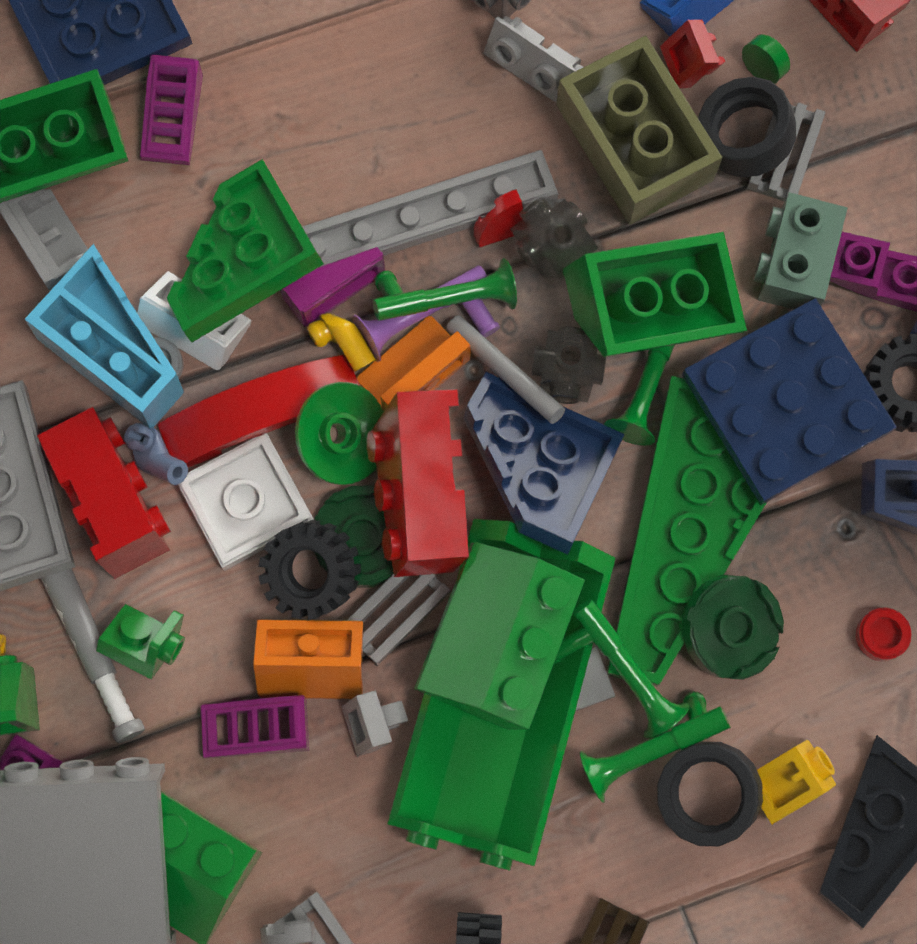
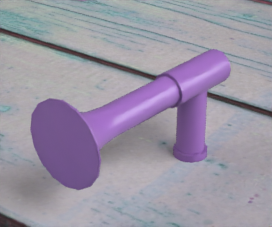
(379, 332)

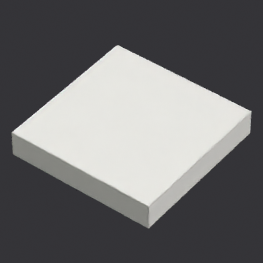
(243, 500)

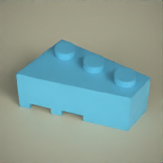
(105, 340)

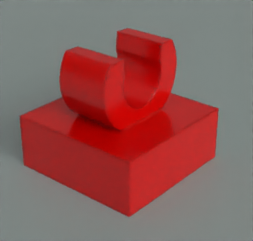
(691, 53)

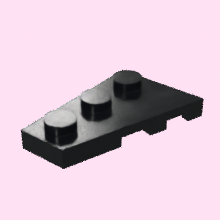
(876, 838)

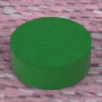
(766, 58)

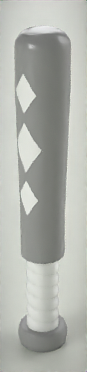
(84, 634)

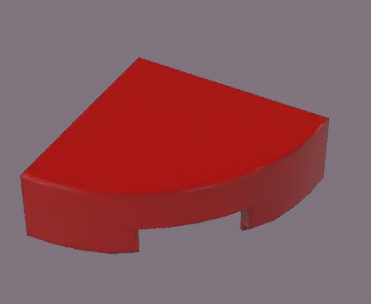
(499, 220)

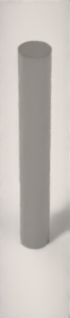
(507, 370)

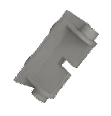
(522, 53)

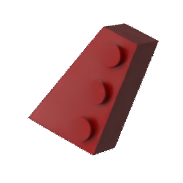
(418, 485)
(105, 492)

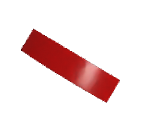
(248, 409)

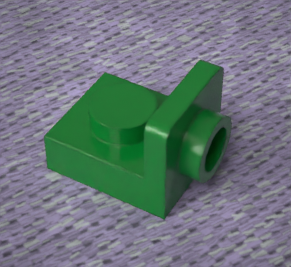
(142, 640)

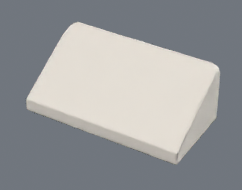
(160, 319)

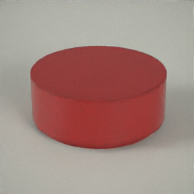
(883, 634)

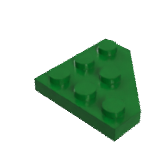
(241, 254)

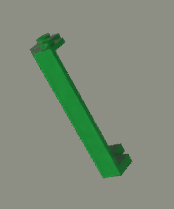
(489, 783)

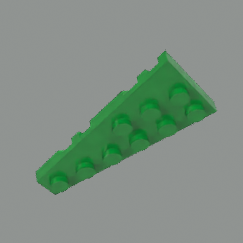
(687, 531)

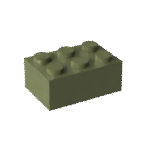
(638, 130)

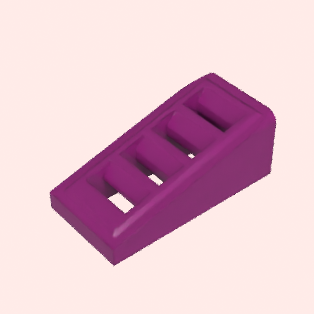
(177, 79)
(332, 285)
(297, 720)

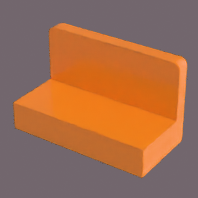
(416, 362)
(309, 658)

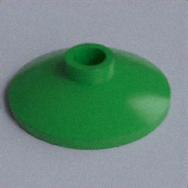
(354, 414)

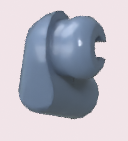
(152, 455)

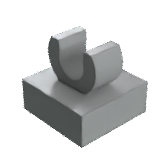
(371, 722)

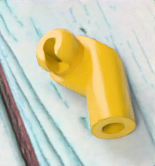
(344, 334)

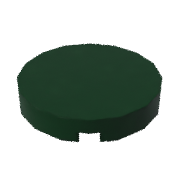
(356, 514)
(732, 627)

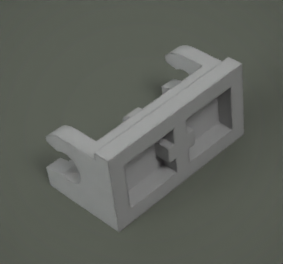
(44, 234)

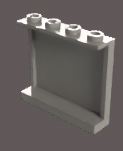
(83, 854)

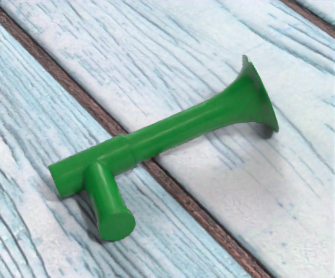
(396, 303)
(634, 420)
(595, 628)
(700, 726)

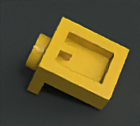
(795, 780)

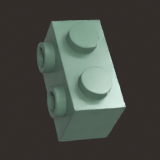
(801, 251)

